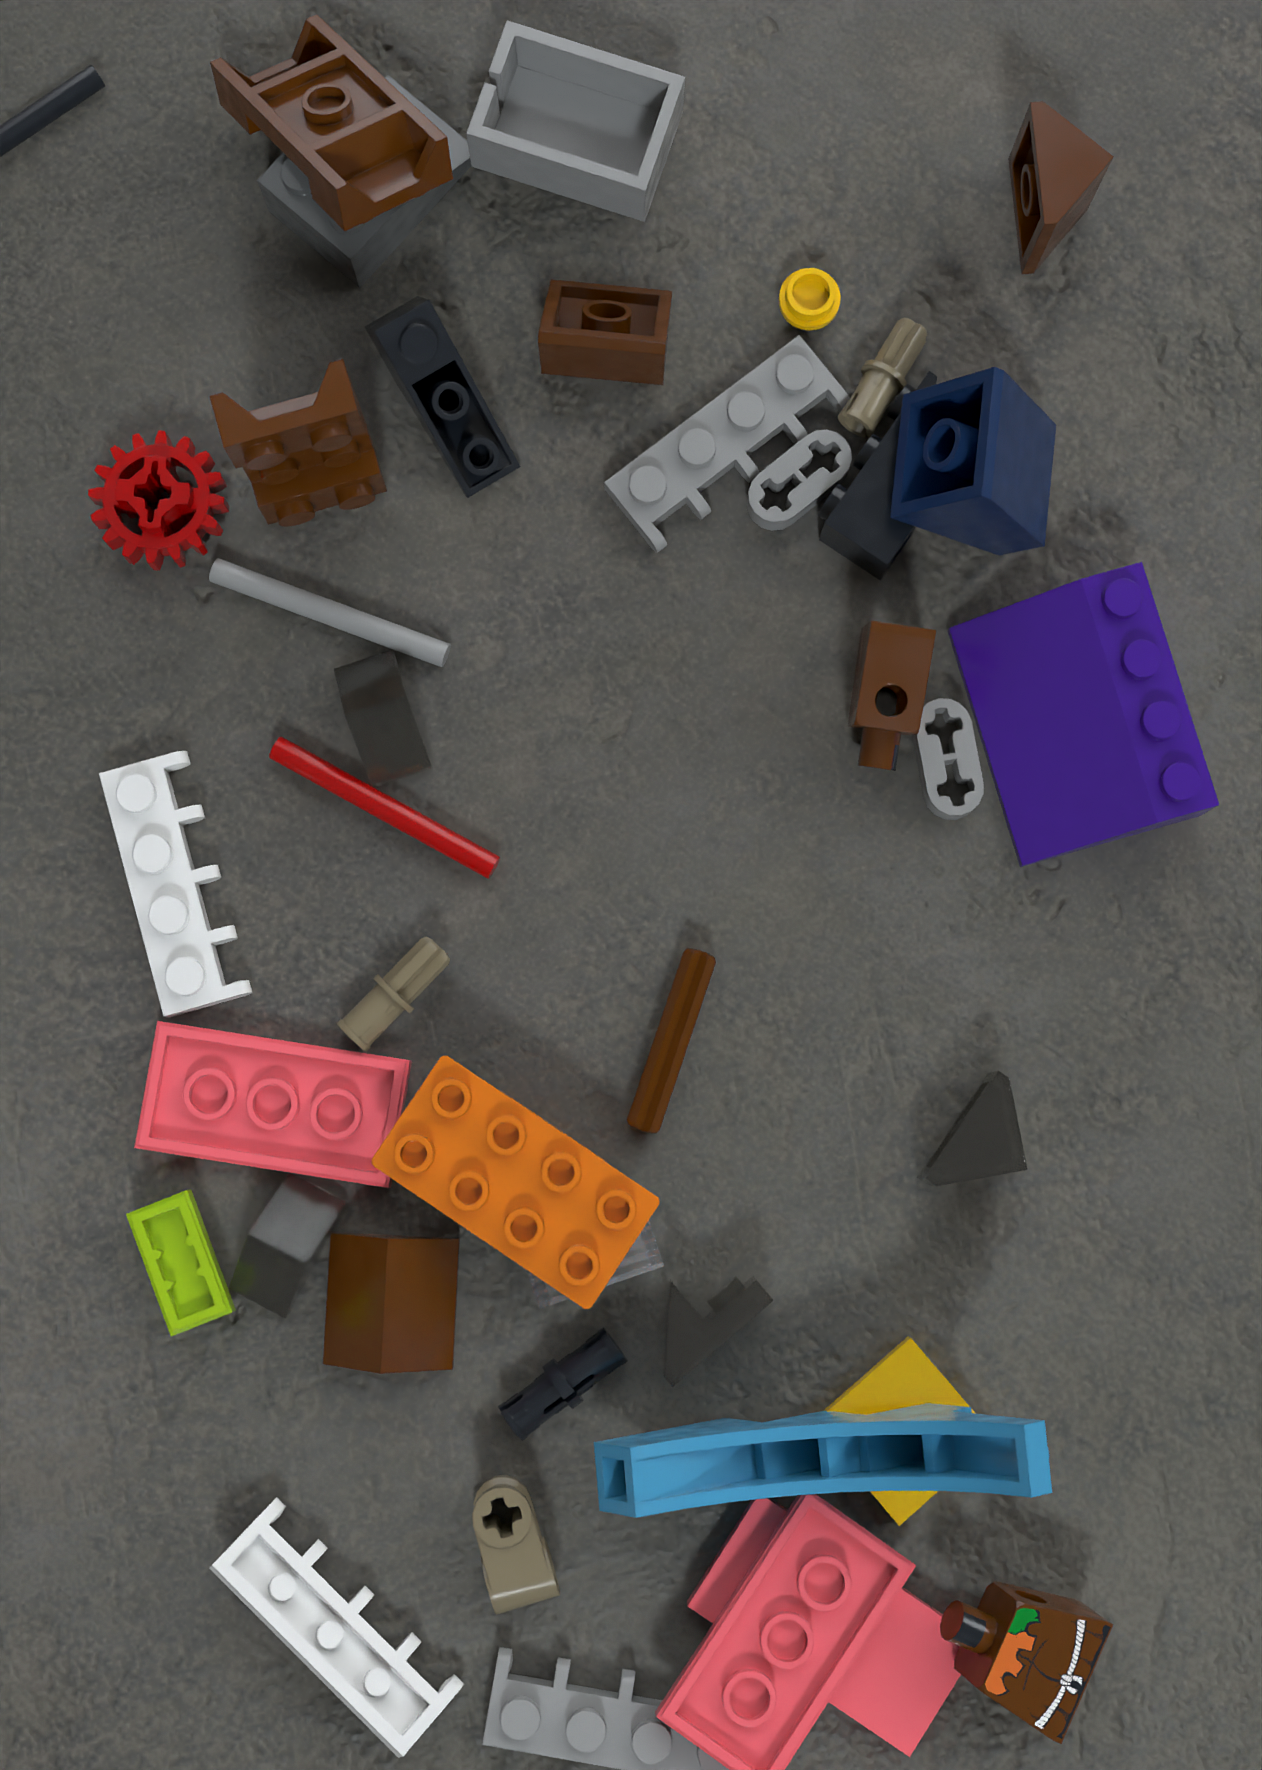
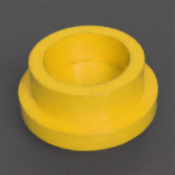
(809, 299)

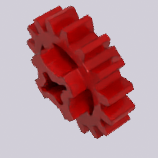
(139, 480)

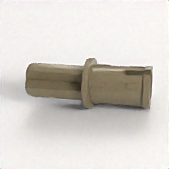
(883, 378)
(394, 993)

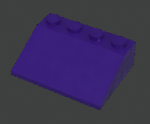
(1082, 716)

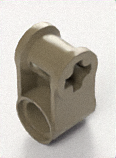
(514, 1553)

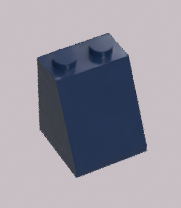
(975, 463)

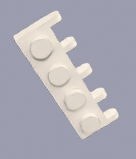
(167, 885)
(331, 1633)

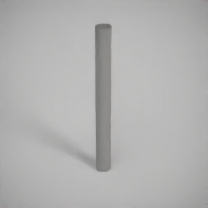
(329, 612)

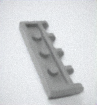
(723, 438)
(584, 1722)

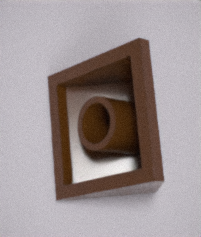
(1052, 181)
(605, 332)
(391, 1302)

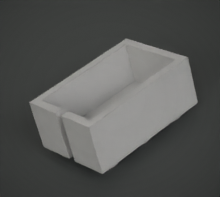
(575, 120)

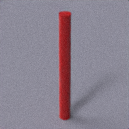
(384, 807)

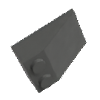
(366, 246)

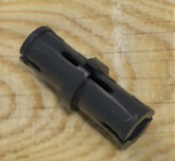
(562, 1384)

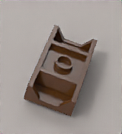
(339, 126)
(304, 450)

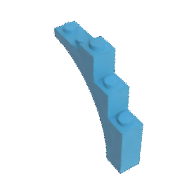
(821, 1454)

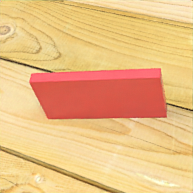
(270, 1103)
(785, 1638)
(899, 1672)

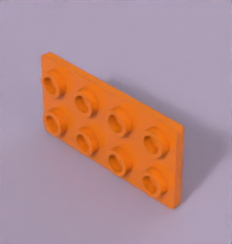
(516, 1181)

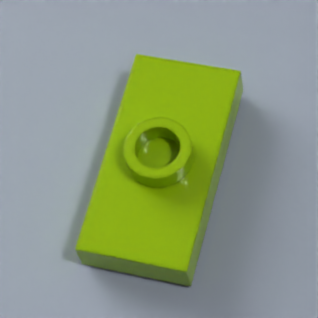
(180, 1262)

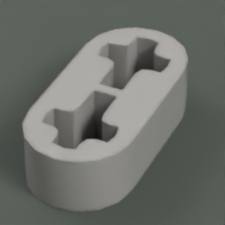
(789, 469)
(962, 757)

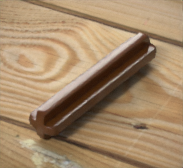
(671, 1040)

